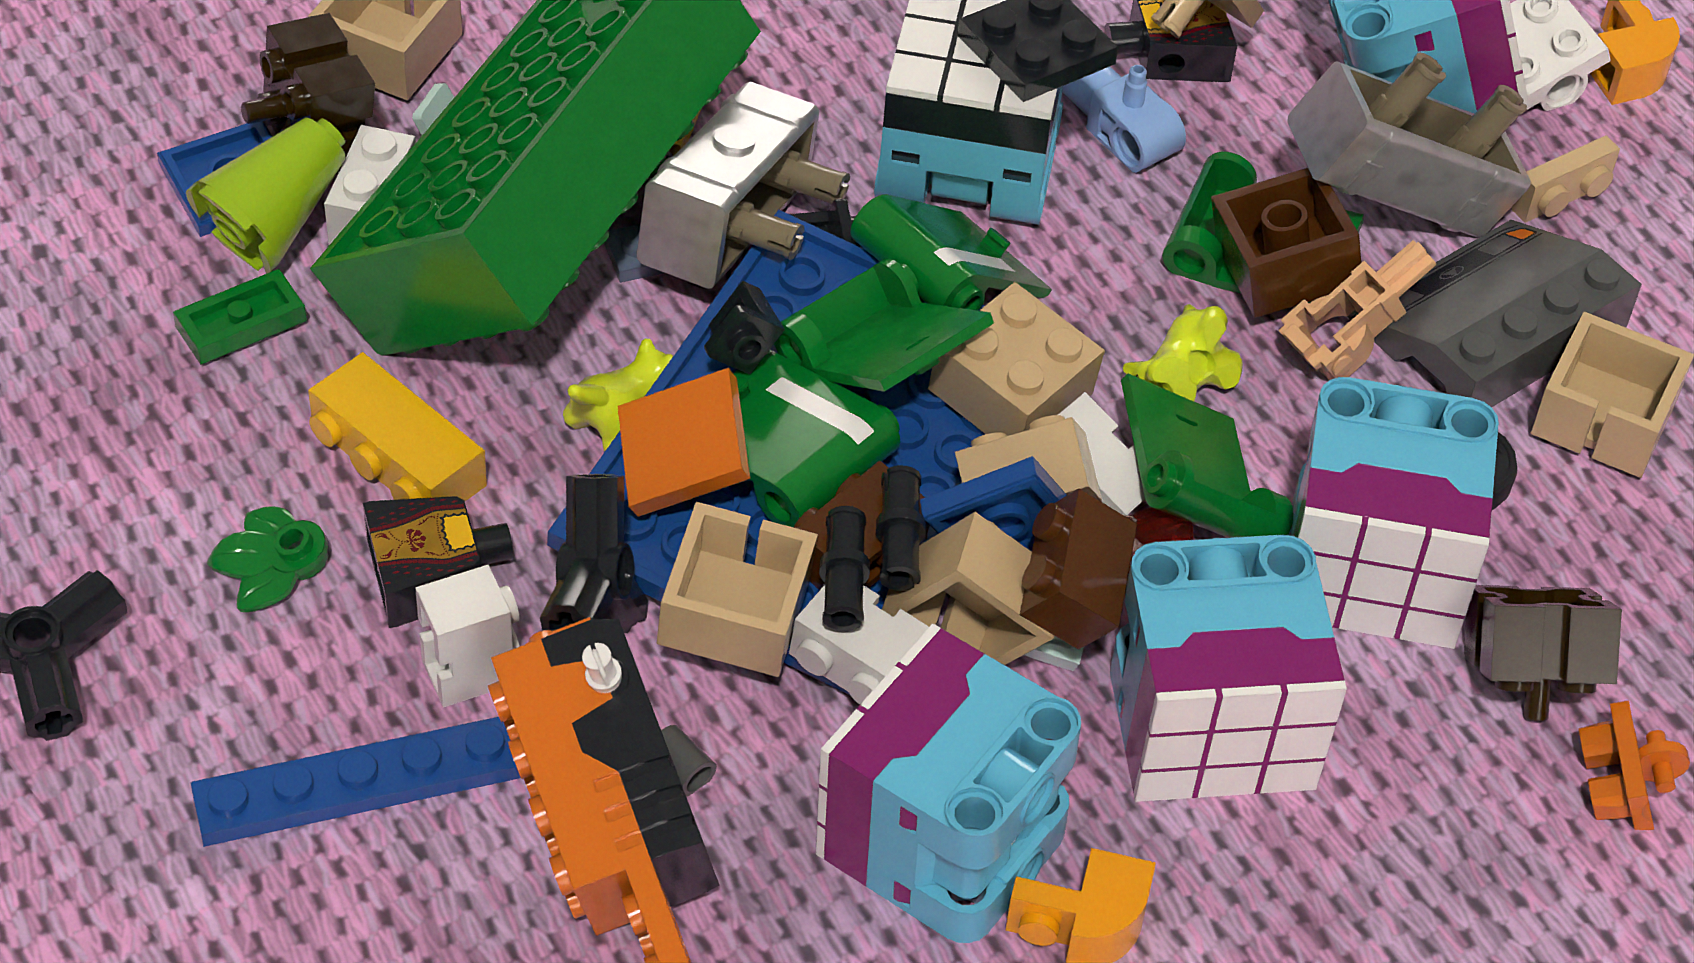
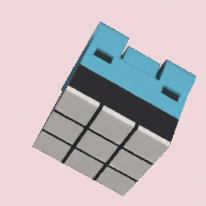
(960, 123)

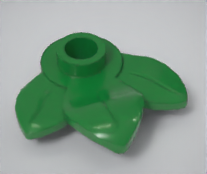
(270, 556)

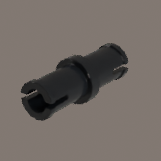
(900, 528)
(844, 568)

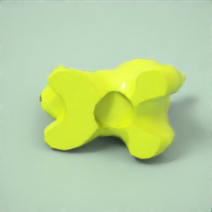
(1192, 355)
(597, 397)

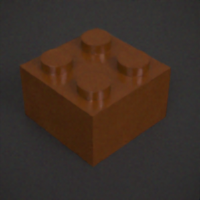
(1285, 240)

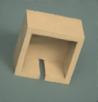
(394, 44)
(1017, 367)
(1612, 393)
(984, 580)
(732, 607)

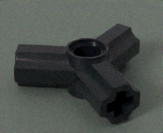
(594, 561)
(40, 642)

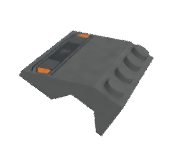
(1506, 309)

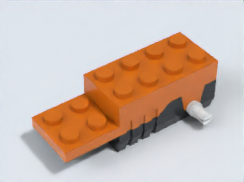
(602, 782)

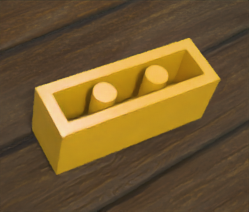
(394, 434)

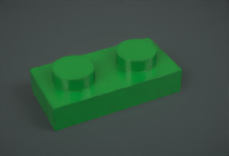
(239, 316)

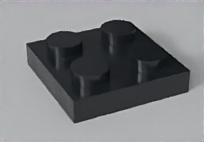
(1037, 44)

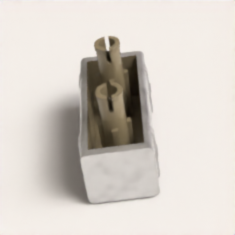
(1412, 148)
(730, 184)

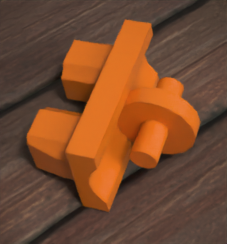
(1626, 792)

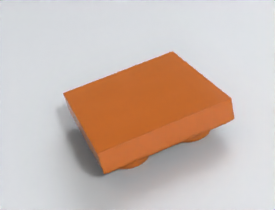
(683, 442)

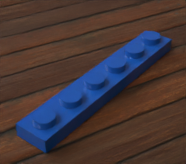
(353, 781)

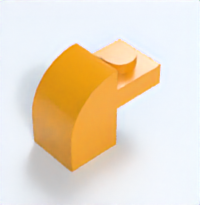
(1638, 51)
(1095, 922)

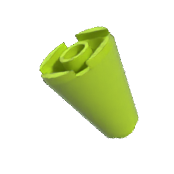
(270, 191)

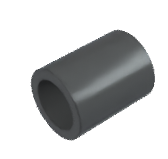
(691, 762)

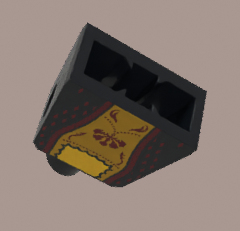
(1200, 54)
(425, 542)

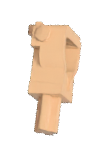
(1372, 296)

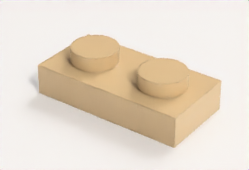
(1567, 178)

